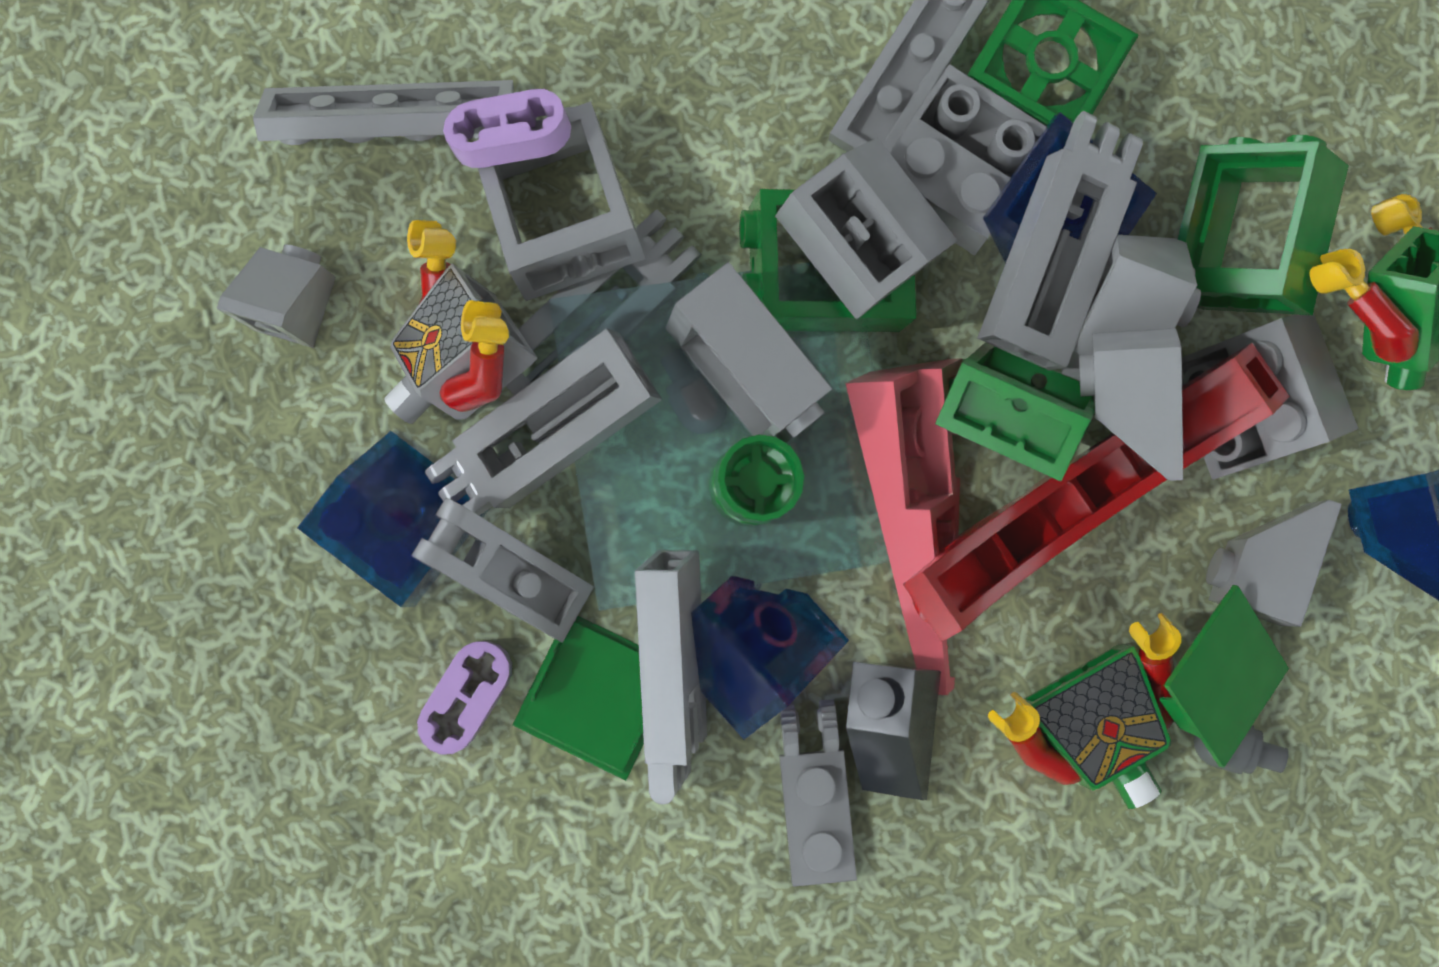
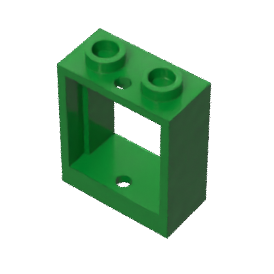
(1212, 209)
(759, 235)
(1005, 412)

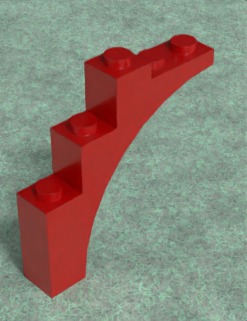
(1098, 484)

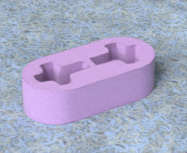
(507, 128)
(452, 688)

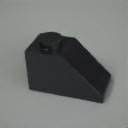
(893, 727)

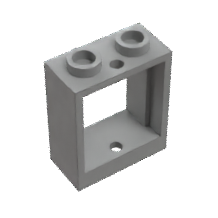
(577, 250)
(747, 356)

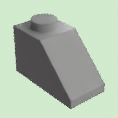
(280, 294)
(1139, 393)
(1276, 563)

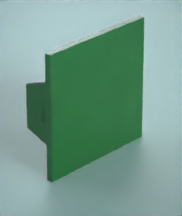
(1225, 677)
(588, 699)

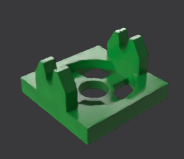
(1107, 36)

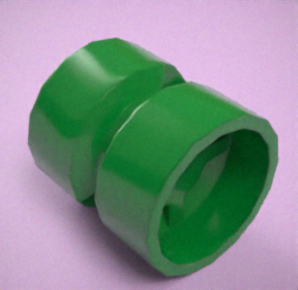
(756, 481)

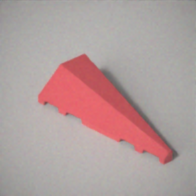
(911, 481)

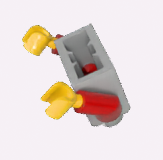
(457, 341)

